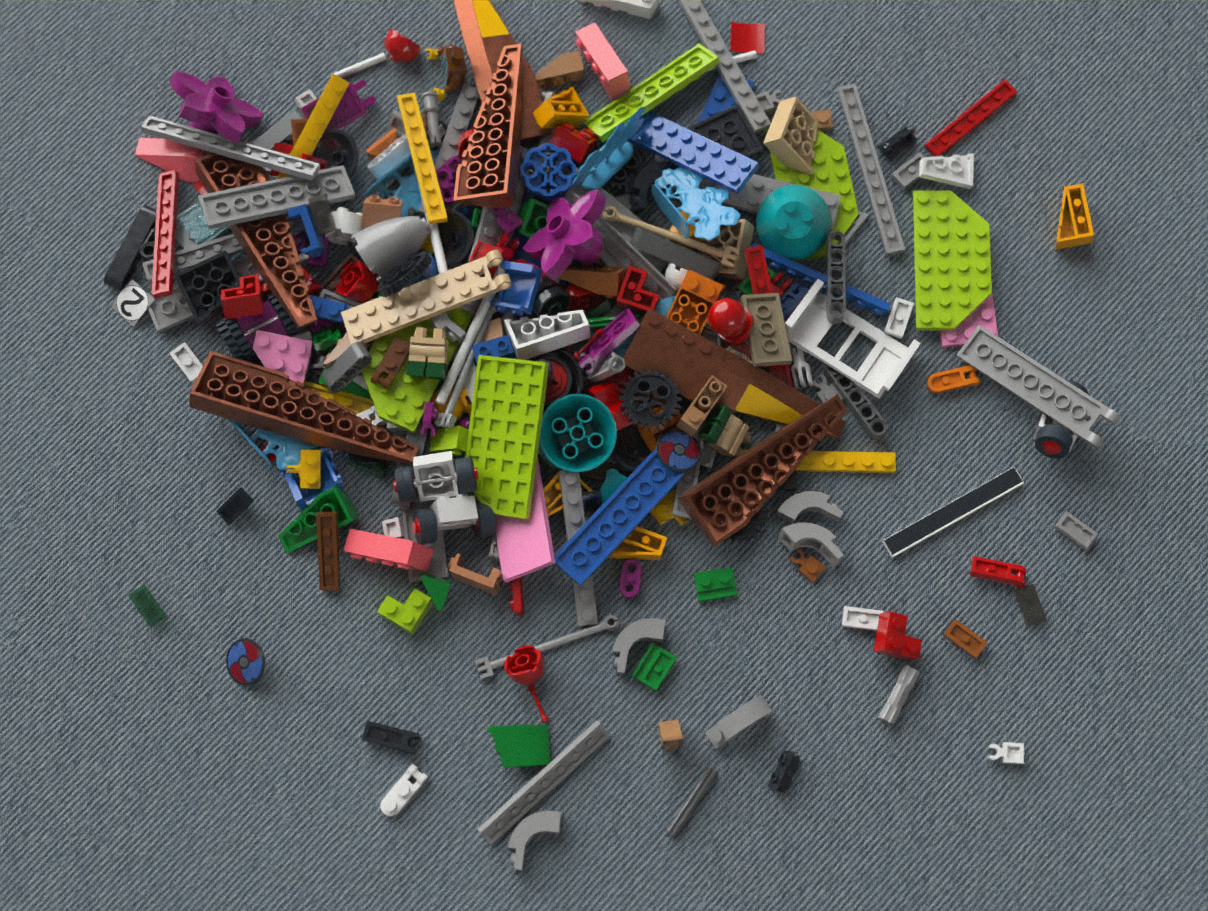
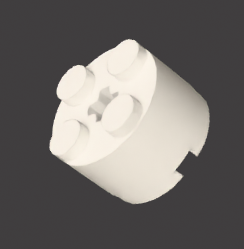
(347, 226)

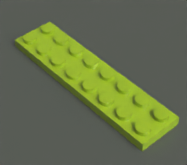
(652, 90)

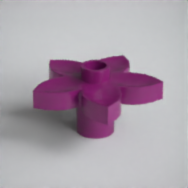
(213, 107)
(568, 234)

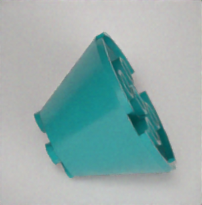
(793, 222)
(577, 433)

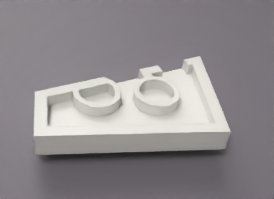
(949, 170)

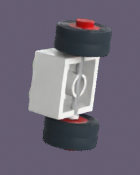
(1053, 438)
(435, 477)
(453, 514)

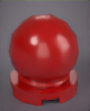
(730, 320)

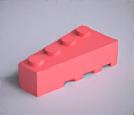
(603, 61)
(388, 550)

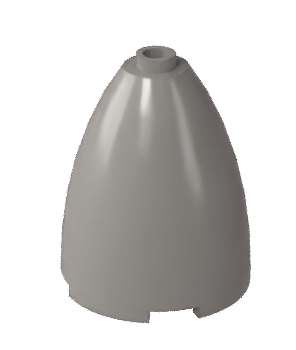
(390, 243)

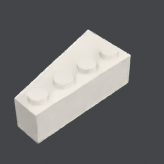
(639, 8)
(546, 333)

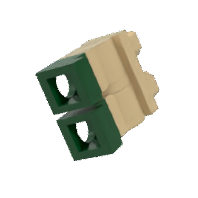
(428, 355)
(726, 432)

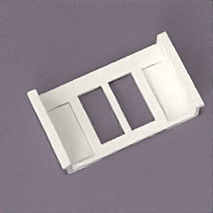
(881, 367)

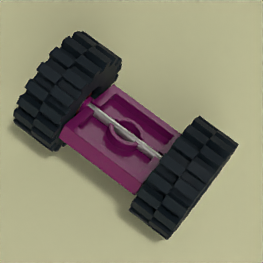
(267, 322)

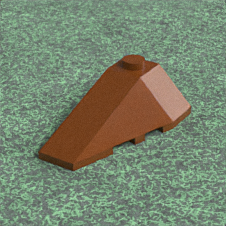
(601, 281)

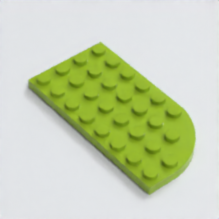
(506, 431)

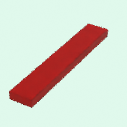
(971, 119)

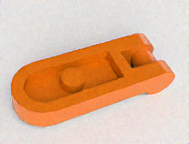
(952, 379)

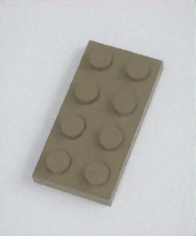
(768, 334)

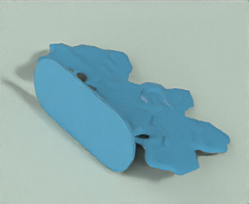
(610, 157)
(408, 189)
(698, 203)
(288, 450)

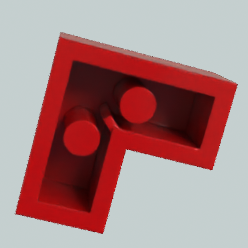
(575, 142)
(632, 292)
(243, 300)
(609, 394)
(892, 639)

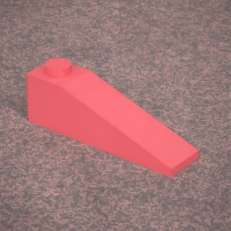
(171, 156)

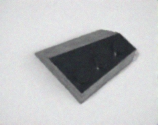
(204, 281)

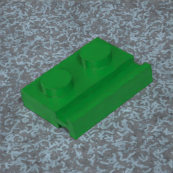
(326, 337)
(715, 584)
(654, 667)

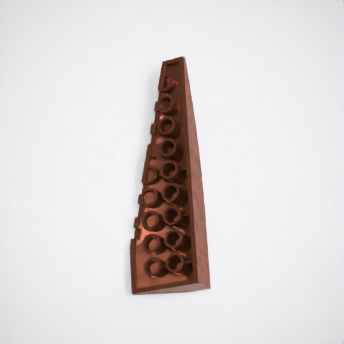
(492, 157)

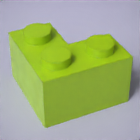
(450, 439)
(407, 615)

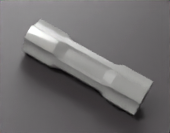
(898, 696)

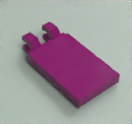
(348, 109)
(612, 336)

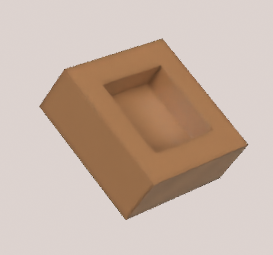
(824, 119)

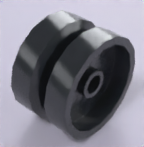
(550, 299)

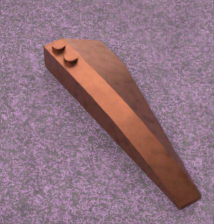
(740, 488)

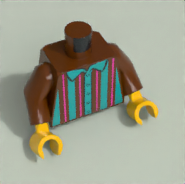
(452, 68)

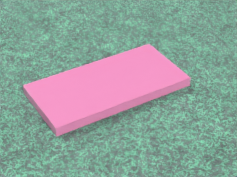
(525, 543)

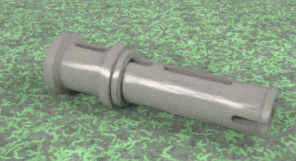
(431, 111)

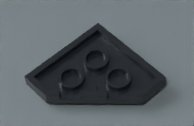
(730, 130)

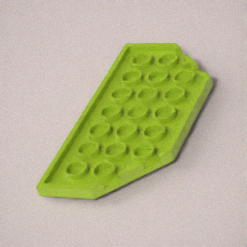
(829, 175)
(949, 260)
(406, 399)

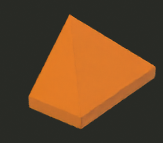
(382, 144)

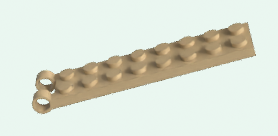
(425, 299)

